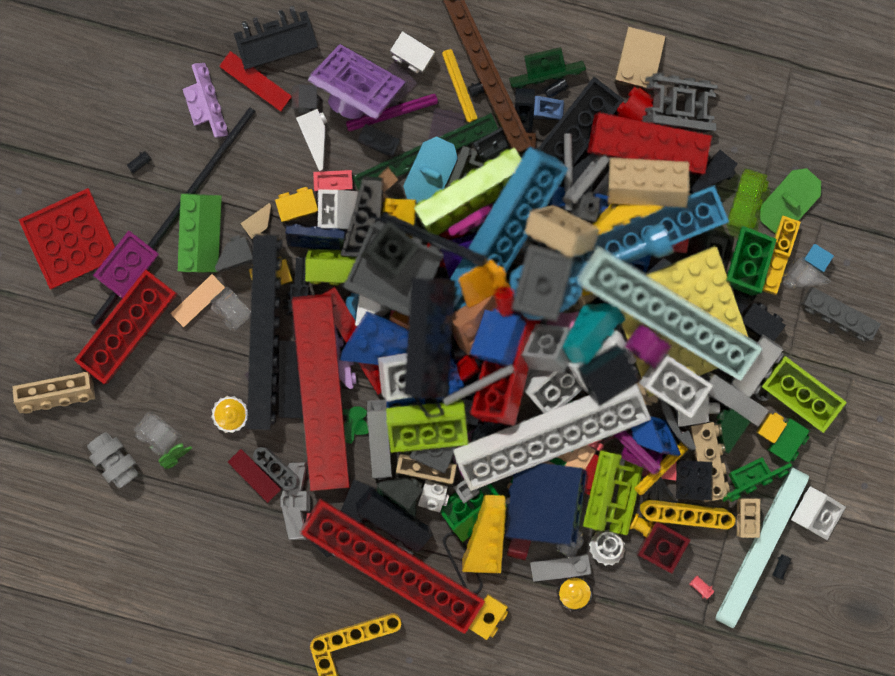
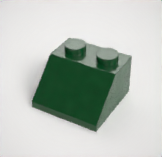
(731, 427)

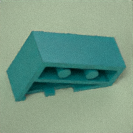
(590, 330)

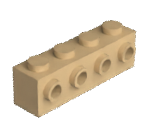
(53, 392)
(709, 450)

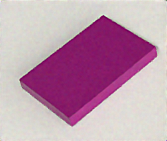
(125, 264)

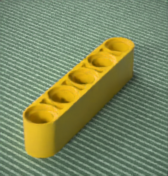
(679, 509)

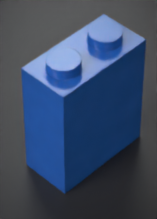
(498, 338)

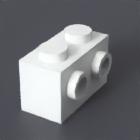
(412, 53)

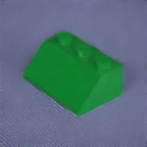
(750, 261)
(464, 516)

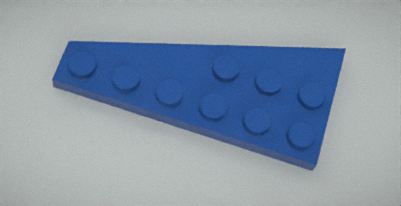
(376, 339)

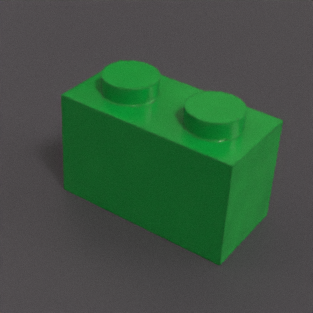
(789, 441)

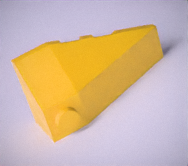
(620, 214)

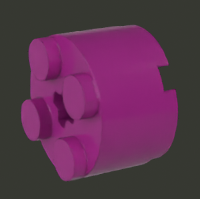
(647, 346)

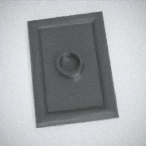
(542, 283)

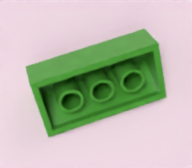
(199, 232)

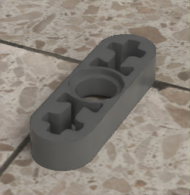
(283, 481)

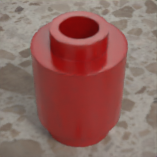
(504, 300)

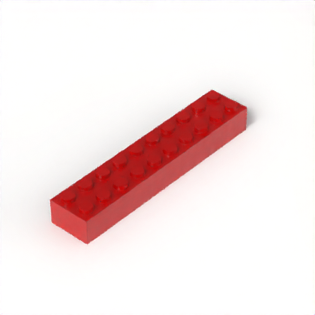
(320, 392)
(392, 566)

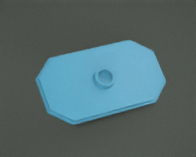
(430, 169)

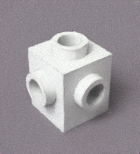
(433, 496)

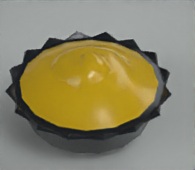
(574, 593)

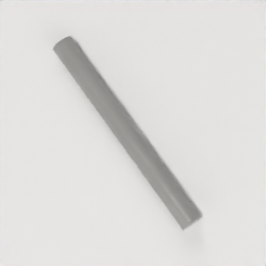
(568, 163)
(479, 384)

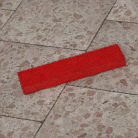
(256, 82)

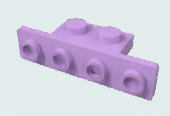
(203, 101)

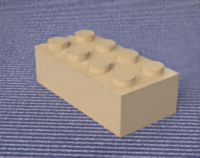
(648, 182)

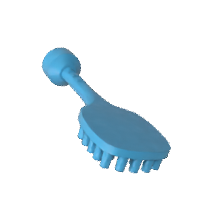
(654, 242)

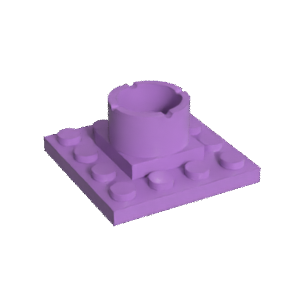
(355, 84)

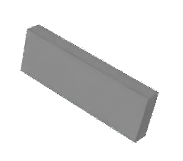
(586, 179)

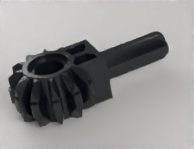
(299, 287)

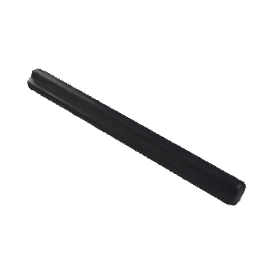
(435, 240)

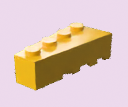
(486, 541)

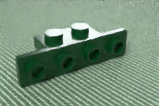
(545, 66)

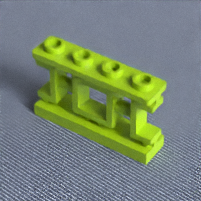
(602, 494)

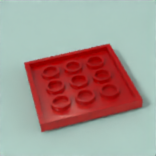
(68, 238)

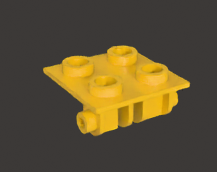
(401, 209)

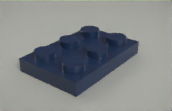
(314, 237)

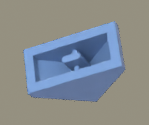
(548, 108)

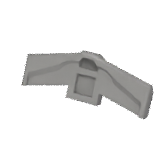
(295, 502)

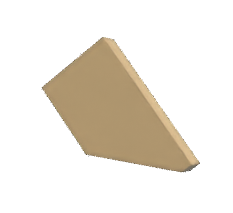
(257, 222)

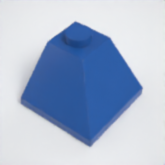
(656, 436)

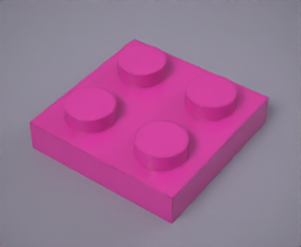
(471, 221)

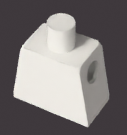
(700, 415)

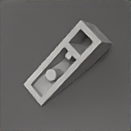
(560, 567)

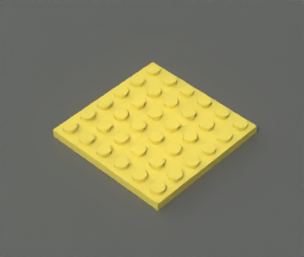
(703, 283)

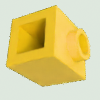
(772, 427)

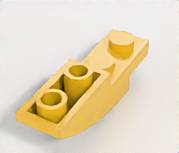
(785, 237)

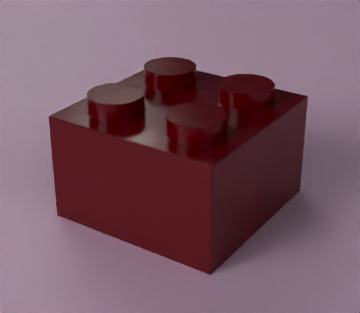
(663, 547)

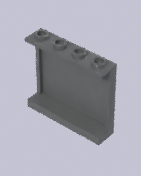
(395, 292)

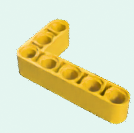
(348, 640)

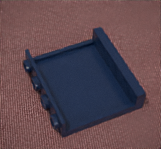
(546, 504)

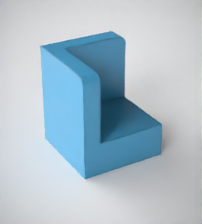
(818, 258)

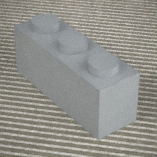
(760, 368)

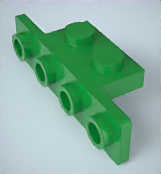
(752, 475)

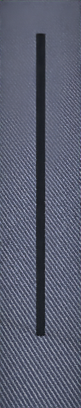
(192, 190)

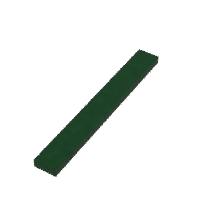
(459, 137)

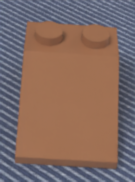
(467, 322)

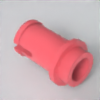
(705, 590)

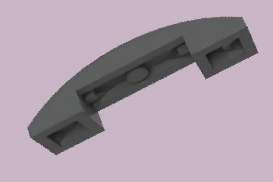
(685, 438)

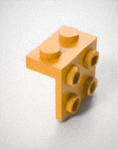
(482, 283)

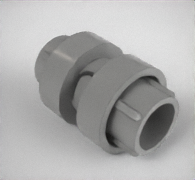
(108, 454)

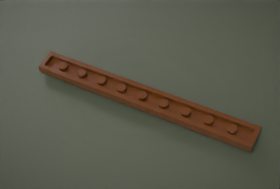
(488, 75)

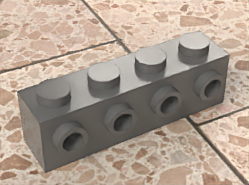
(841, 314)

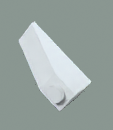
(314, 132)

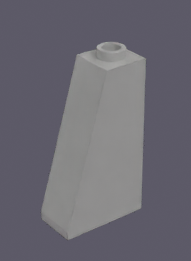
(734, 399)
(379, 439)

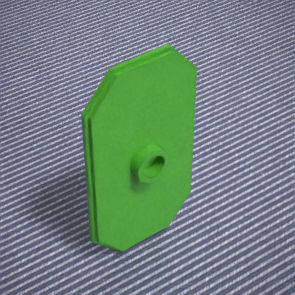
(791, 198)

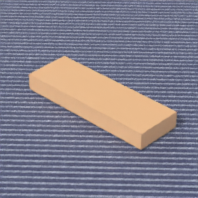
(197, 300)

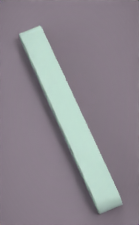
(762, 547)

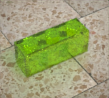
(747, 199)

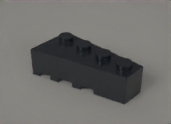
(367, 210)

